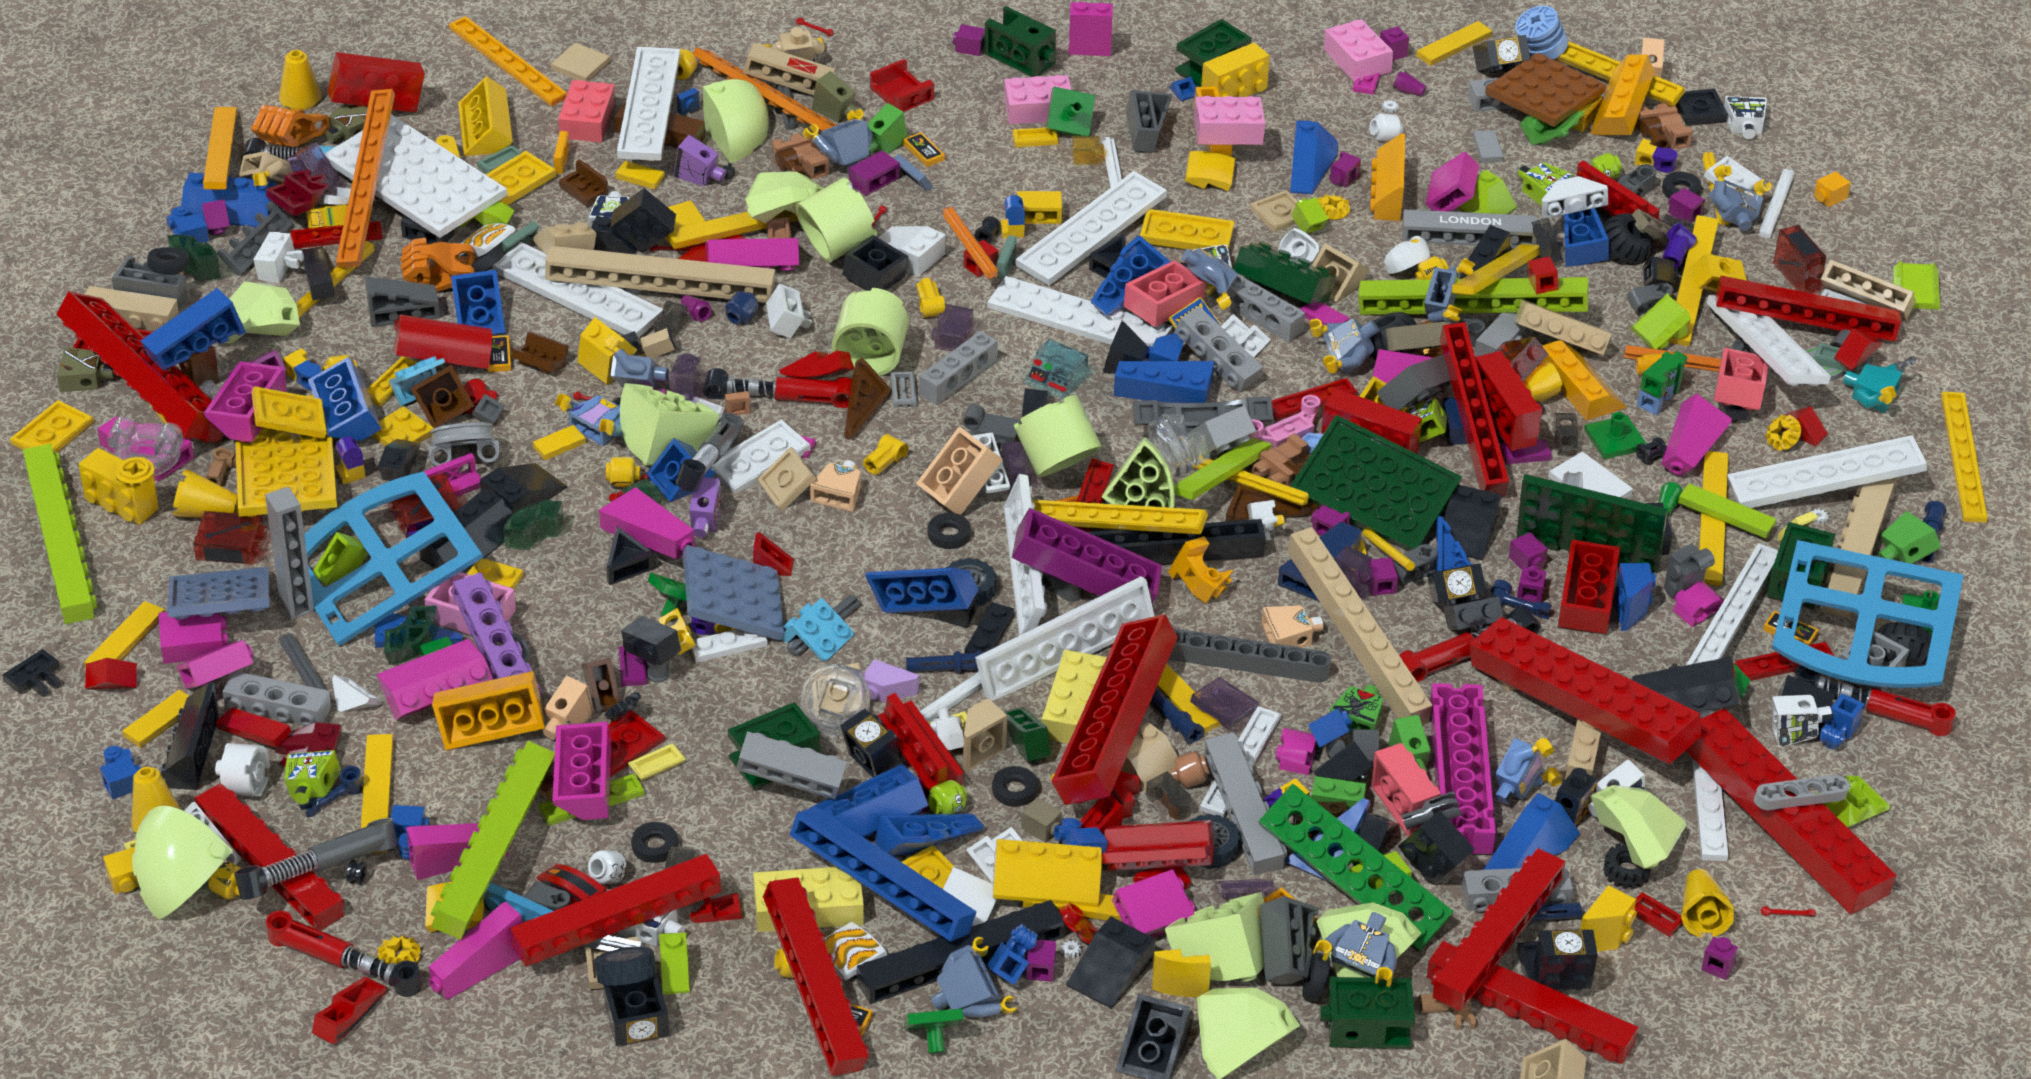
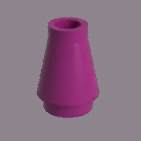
(1408, 84)
(696, 308)

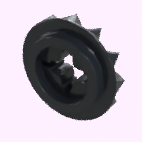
(623, 706)

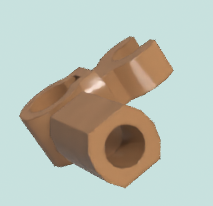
(222, 459)
(1430, 1005)

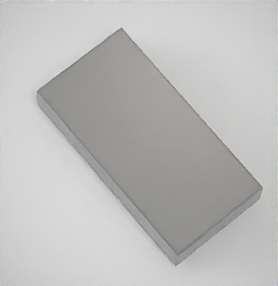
(1488, 146)

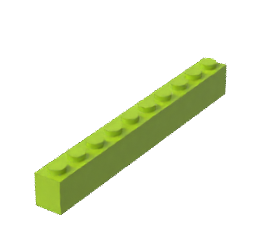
(1499, 297)
(58, 534)
(492, 841)

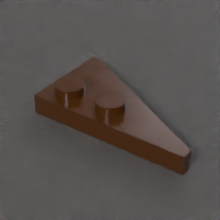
(866, 395)
(1244, 495)

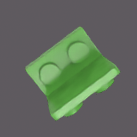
(1541, 132)

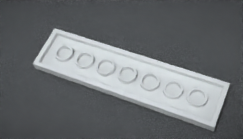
(648, 104)
(1091, 228)
(608, 304)
(1068, 312)
(1773, 346)
(1827, 472)
(1026, 579)
(1079, 630)

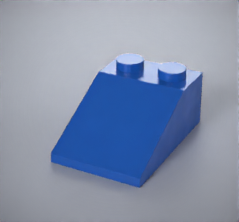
(479, 300)

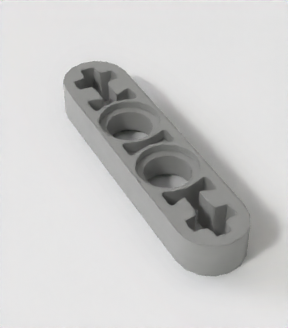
(1772, 795)

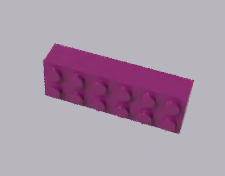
(1080, 556)

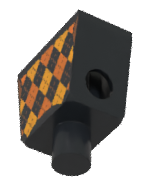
(1577, 791)

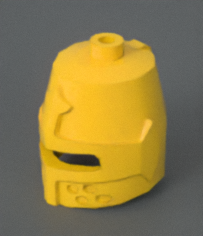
(1544, 381)

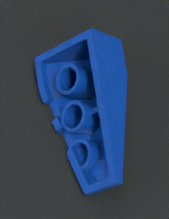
(1312, 156)
(1134, 261)
(1541, 826)
(915, 833)

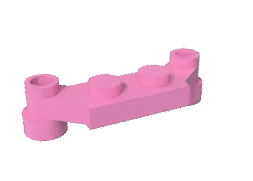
(1298, 424)

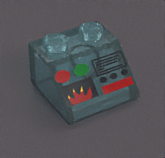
(1057, 369)

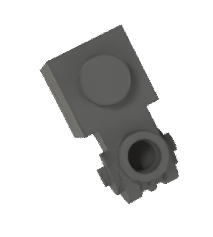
(1366, 740)

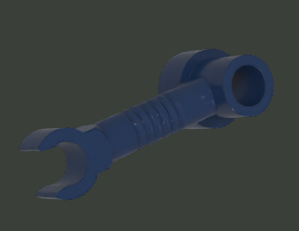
(1503, 590)
(350, 783)

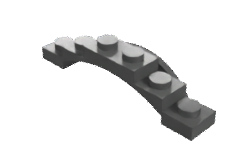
(1197, 413)

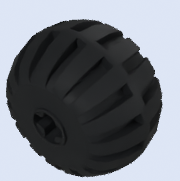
(1626, 241)
(1389, 321)
(1910, 636)

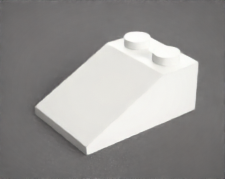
(920, 243)

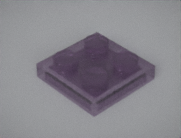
(1224, 702)
(1234, 888)

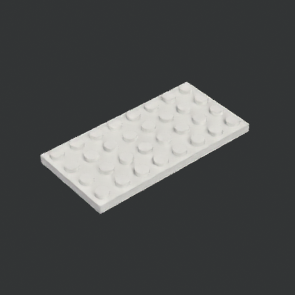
(423, 179)

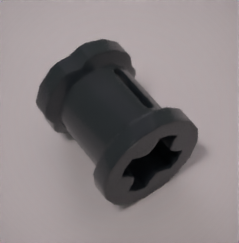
(989, 228)
(1651, 450)

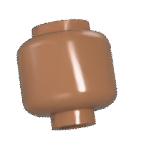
(1190, 769)

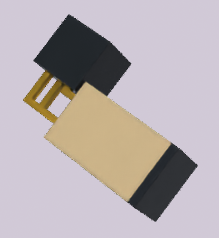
(653, 344)

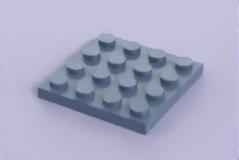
(218, 592)
(732, 592)

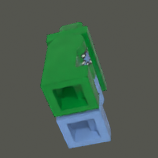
(1661, 381)

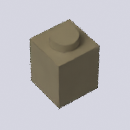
(1040, 819)

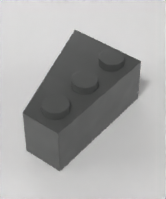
(1146, 118)
(141, 279)
(393, 298)
(1416, 384)
(1287, 939)

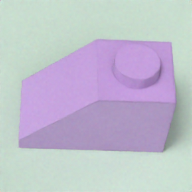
(887, 679)

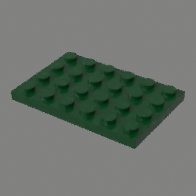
(1376, 483)
(1565, 513)

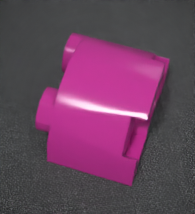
(1697, 603)
(1297, 751)

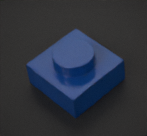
(688, 101)

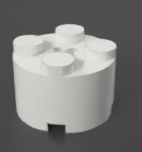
(243, 769)

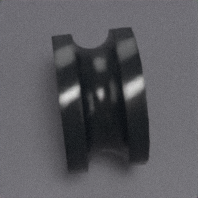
(356, 871)

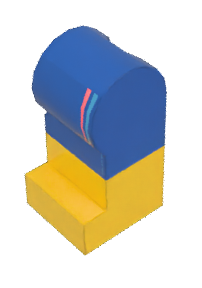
(1015, 217)
(301, 368)

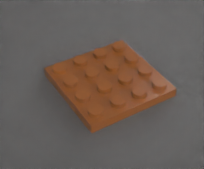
(1545, 89)

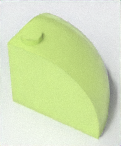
(735, 117)
(655, 418)
(1142, 479)
(174, 858)
(1226, 934)

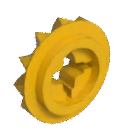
(1342, 206)
(1789, 436)
(128, 466)
(410, 952)

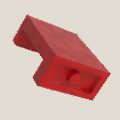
(900, 87)

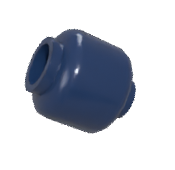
(741, 308)

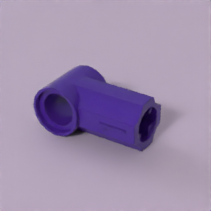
(1679, 243)

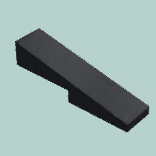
(318, 273)

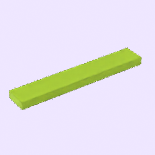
(1221, 468)

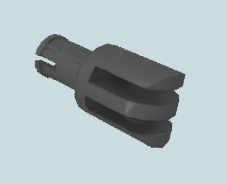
(1446, 803)

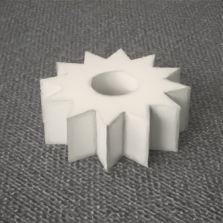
(1390, 106)
(1823, 516)
(1065, 948)

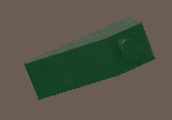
(1028, 734)

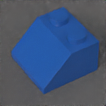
(667, 468)
(1633, 592)

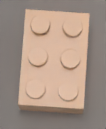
(959, 471)

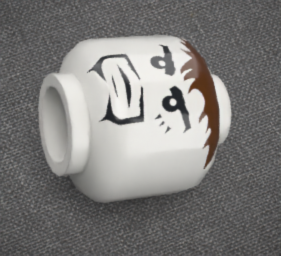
(607, 867)

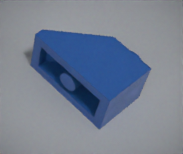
(1165, 348)
(1330, 726)

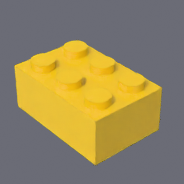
(1238, 72)
(102, 488)

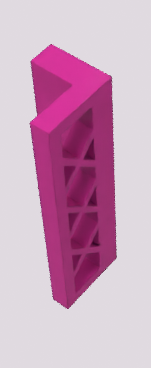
(461, 482)

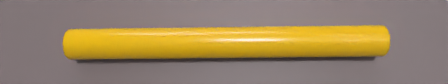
(1389, 549)

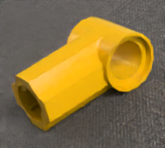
(929, 299)
(887, 451)

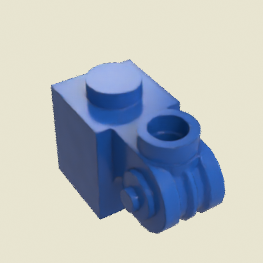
(187, 224)
(1845, 720)
(118, 771)
(406, 817)
(1072, 834)
(1009, 957)

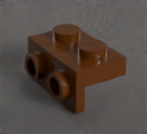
(585, 183)
(542, 353)

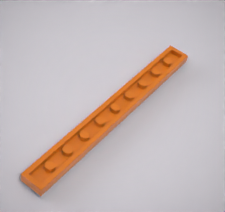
(775, 97)
(365, 179)

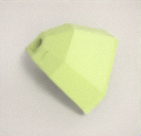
(778, 191)
(264, 309)
(1644, 821)
(1397, 925)
(1240, 1025)

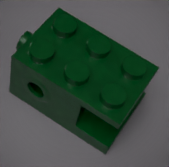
(1021, 43)
(1209, 44)
(1785, 554)
(784, 724)
(1369, 1013)

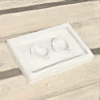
(1594, 476)

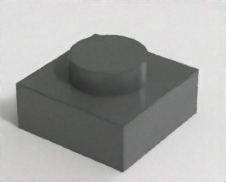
(488, 409)

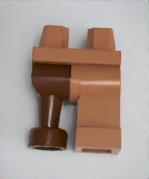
(1663, 127)
(800, 156)
(1284, 461)

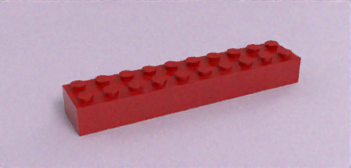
(121, 348)
(1586, 690)
(1114, 710)
(1806, 832)

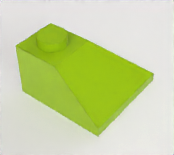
(1489, 196)

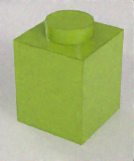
(1309, 215)

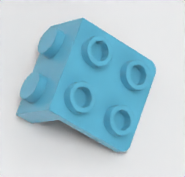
(411, 376)
(819, 629)

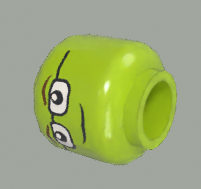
(1608, 165)
(947, 798)

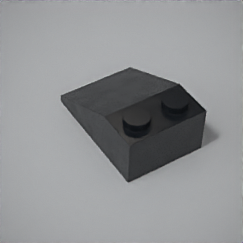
(522, 485)
(1472, 518)
(1112, 962)
(1155, 1038)

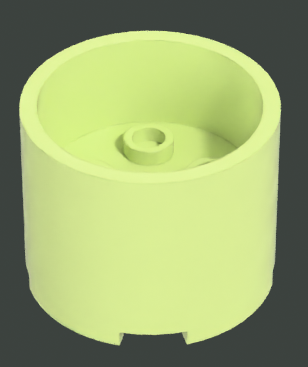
(835, 219)
(873, 328)
(1057, 436)

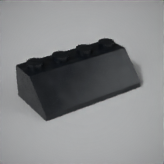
(483, 521)
(1698, 686)
(191, 740)

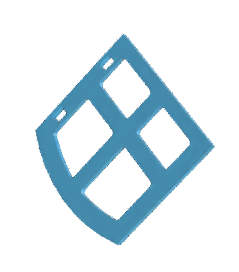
(386, 560)
(1868, 607)

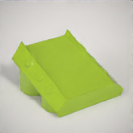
(1921, 280)
(1662, 323)
(1859, 803)

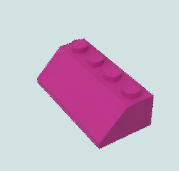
(755, 252)
(233, 405)
(413, 684)
(583, 769)

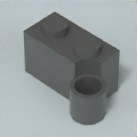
(981, 423)
(1687, 568)

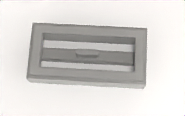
(904, 401)

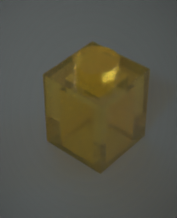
(1087, 150)

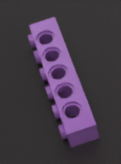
(478, 589)

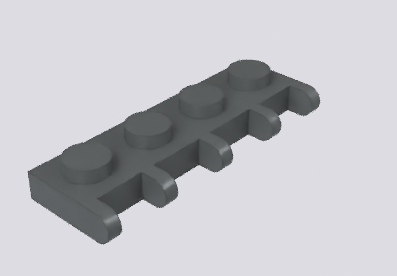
(245, 251)

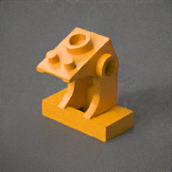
(1200, 579)

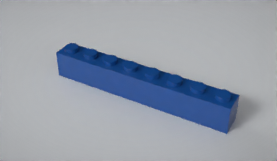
(883, 873)

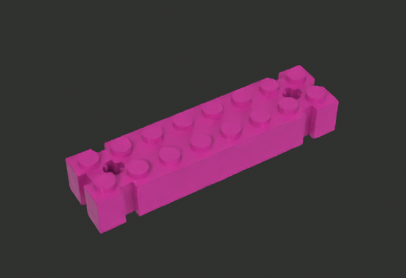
(1463, 759)

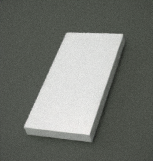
(750, 459)

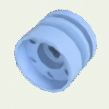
(1543, 31)

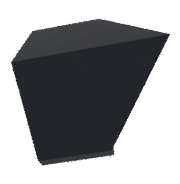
(1105, 256)
(1125, 347)
(627, 558)

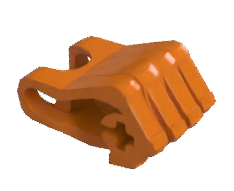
(288, 126)
(445, 263)

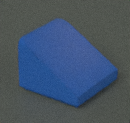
(1183, 89)

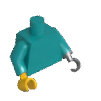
(1876, 384)

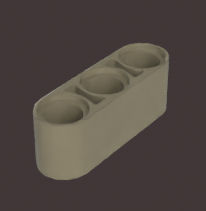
(1415, 336)

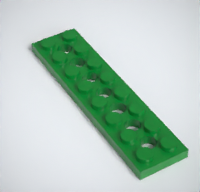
(1354, 850)

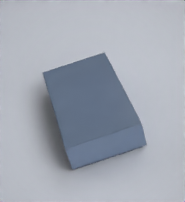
(913, 173)

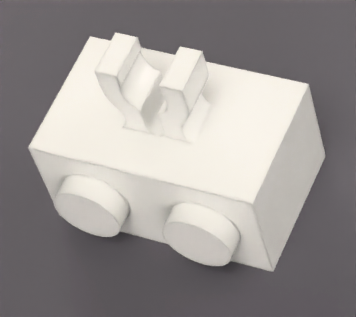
(276, 257)
(786, 311)

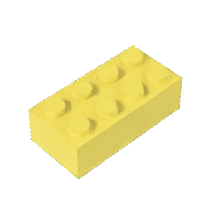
(1070, 693)
(830, 892)

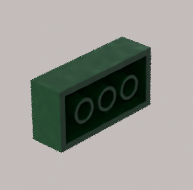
(1285, 273)

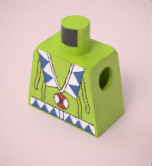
(1540, 179)
(1432, 417)
(311, 774)

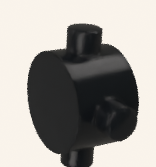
(730, 171)

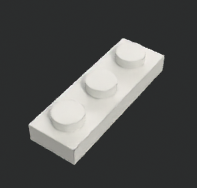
(726, 644)

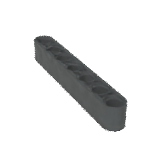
(1251, 656)

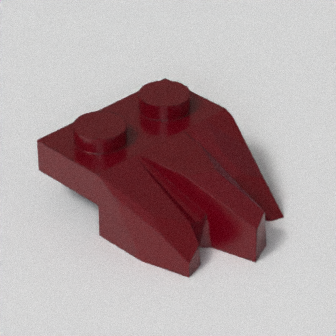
(298, 192)
(310, 738)

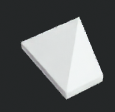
(351, 695)

